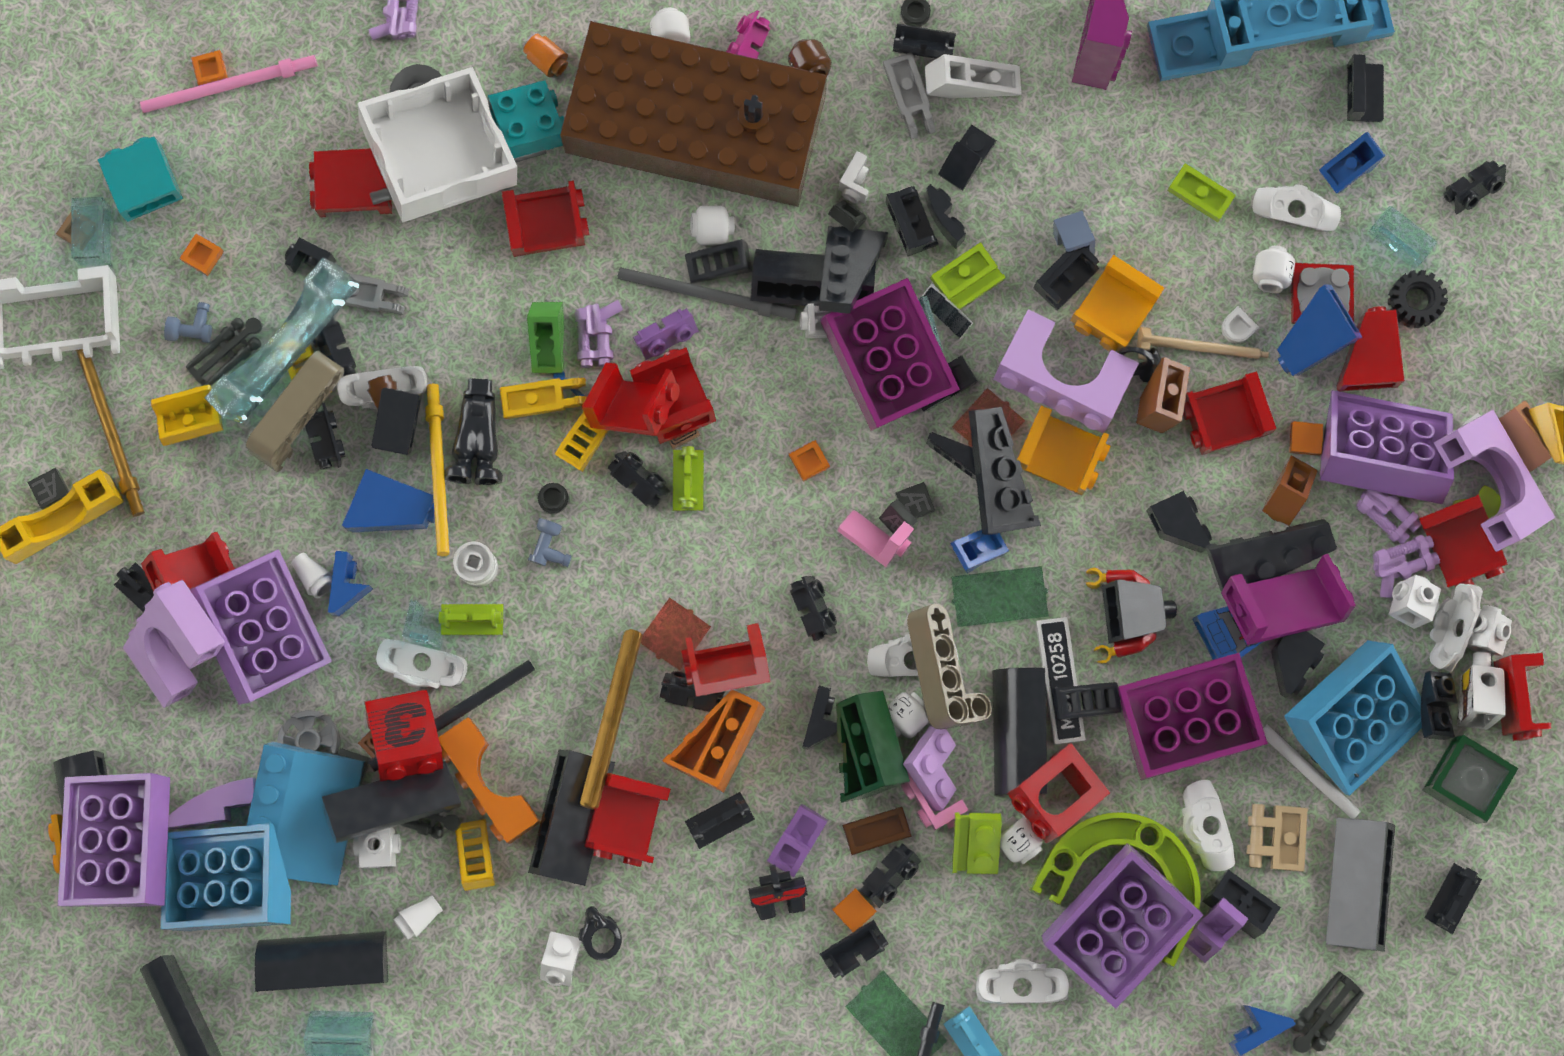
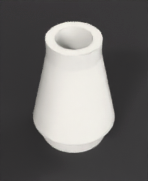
(313, 576)
(417, 917)

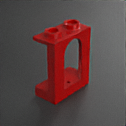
(1080, 776)

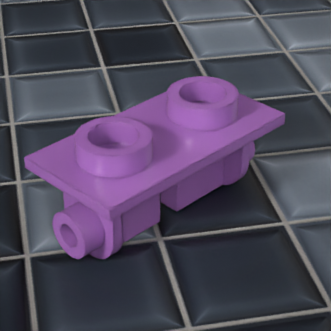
(678, 328)

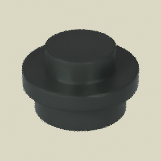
(553, 498)

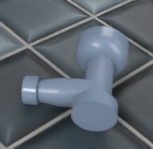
(199, 330)
(542, 551)

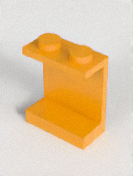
(1116, 305)
(1062, 452)

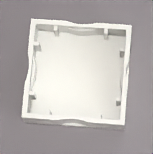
(437, 144)

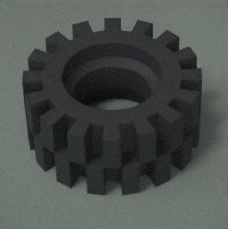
(1428, 285)

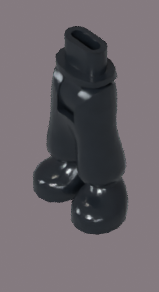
(476, 437)

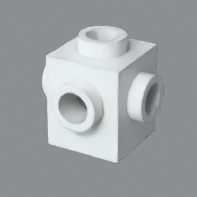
(1415, 601)
(1490, 631)
(382, 857)

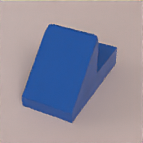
(1352, 163)
(978, 549)
(343, 593)
(1267, 1026)

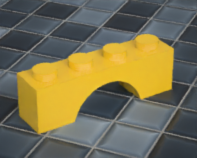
(82, 504)

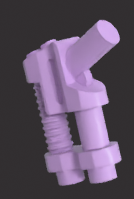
(399, 21)
(592, 323)
(1378, 504)
(1392, 562)

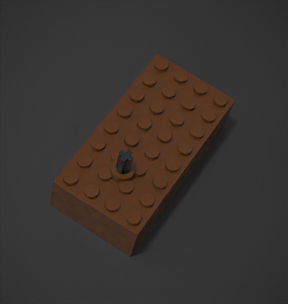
(694, 113)

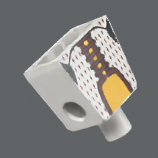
(1481, 694)

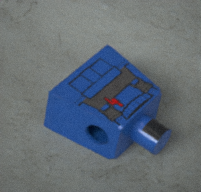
(1221, 633)

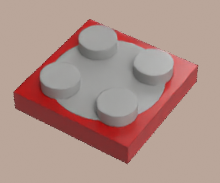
(1311, 276)

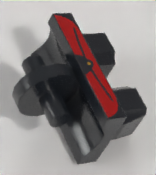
(778, 888)

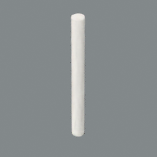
(1310, 773)

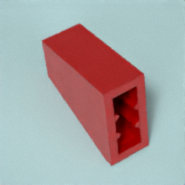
(1377, 356)

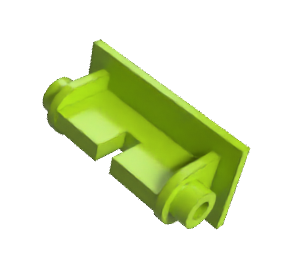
(688, 479)
(471, 619)

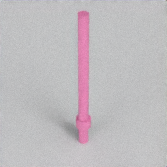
(285, 68)

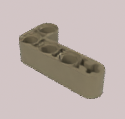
(293, 410)
(940, 671)

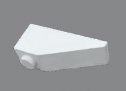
(969, 78)

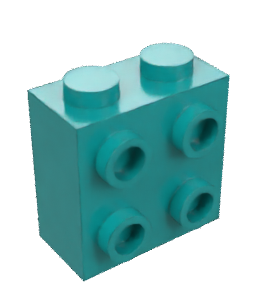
(527, 118)
(140, 178)

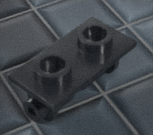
(923, 41)
(1486, 179)
(328, 340)
(328, 448)
(648, 485)
(135, 585)
(810, 595)
(679, 692)
(719, 820)
(883, 887)
(1453, 898)
(842, 955)

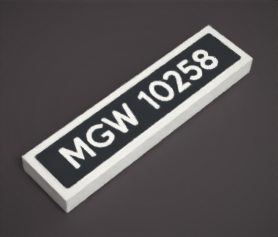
(1059, 672)

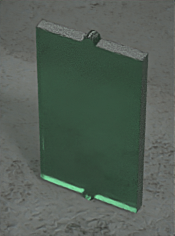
(999, 596)
(890, 1017)

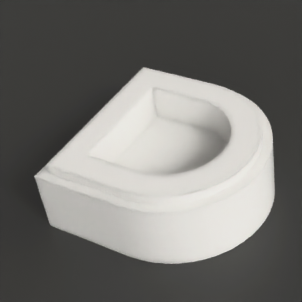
(1238, 326)

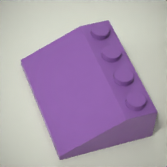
(1386, 447)
(263, 627)
(114, 841)
(1121, 926)

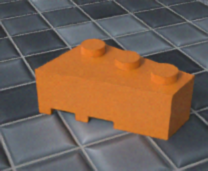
(718, 741)

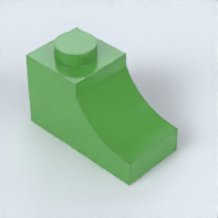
(546, 336)

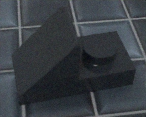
(966, 157)
(819, 728)

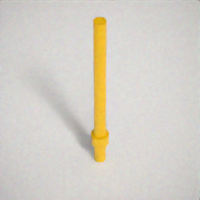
(434, 415)

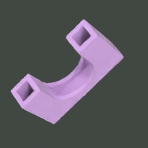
(1088, 403)
(1522, 503)
(170, 636)

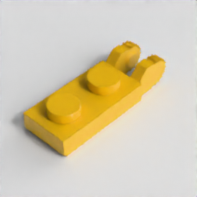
(540, 397)

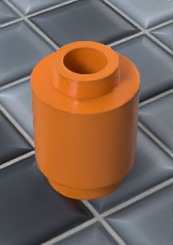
(546, 55)

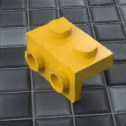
(185, 415)

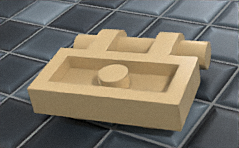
(1288, 837)

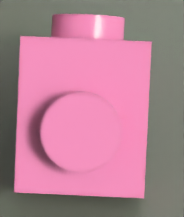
(874, 540)
(926, 814)

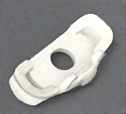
(1274, 203)
(353, 387)
(1448, 646)
(398, 659)
(888, 659)
(1214, 850)
(1047, 983)

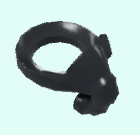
(1145, 368)
(594, 922)

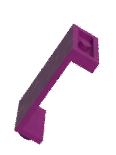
(1289, 602)

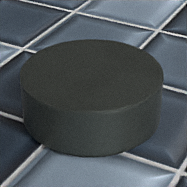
(915, 12)

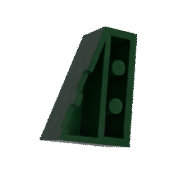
(869, 747)

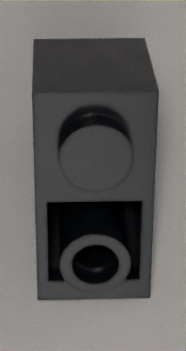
(1177, 522)
(1293, 658)

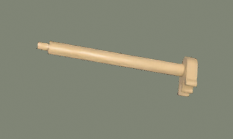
(1146, 339)

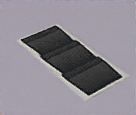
(947, 311)

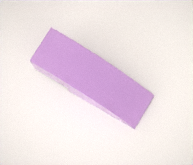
(213, 805)

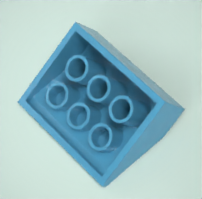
(1358, 715)
(290, 797)
(225, 879)

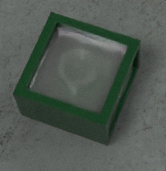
(1470, 779)

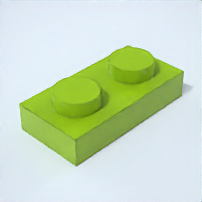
(1201, 192)

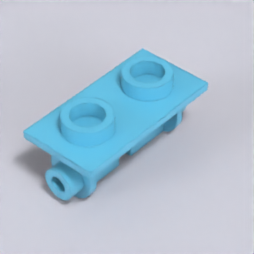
(970, 1035)

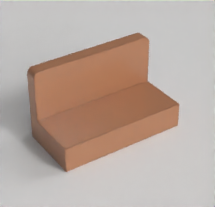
(1525, 436)

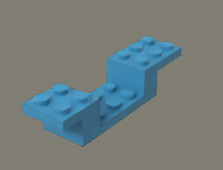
(1235, 29)

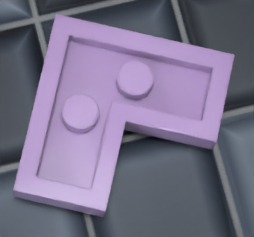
(926, 767)

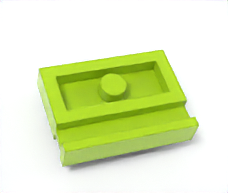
(968, 276)
(976, 843)

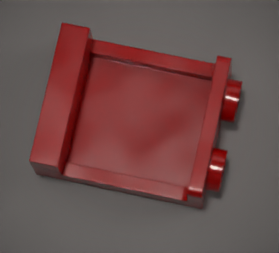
(345, 182)
(545, 220)
(1228, 414)
(727, 665)
(1517, 702)

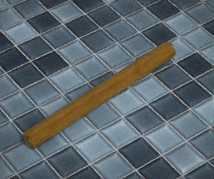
(611, 719)

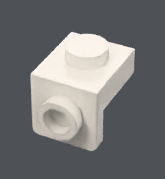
(811, 323)
(559, 959)

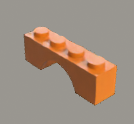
(465, 748)

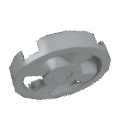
(307, 737)

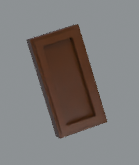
(876, 830)

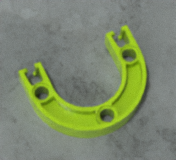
(1118, 829)

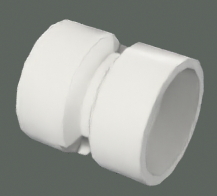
(475, 564)

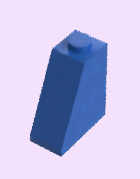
(1318, 333)
(388, 506)

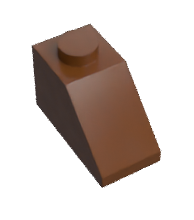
(1164, 396)
(1290, 491)

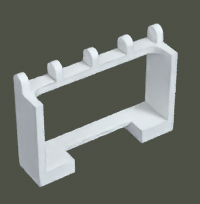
(89, 280)

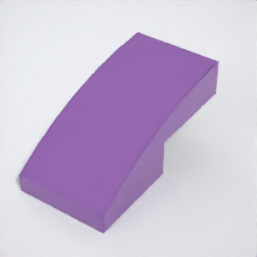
(797, 840)
(1215, 929)

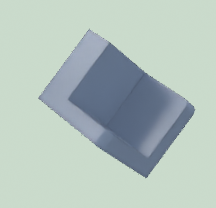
(1074, 232)

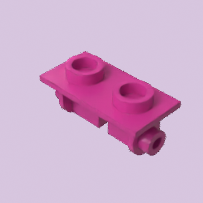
(750, 32)

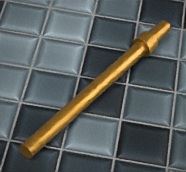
(128, 484)

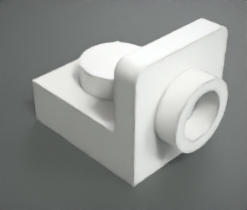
(855, 174)

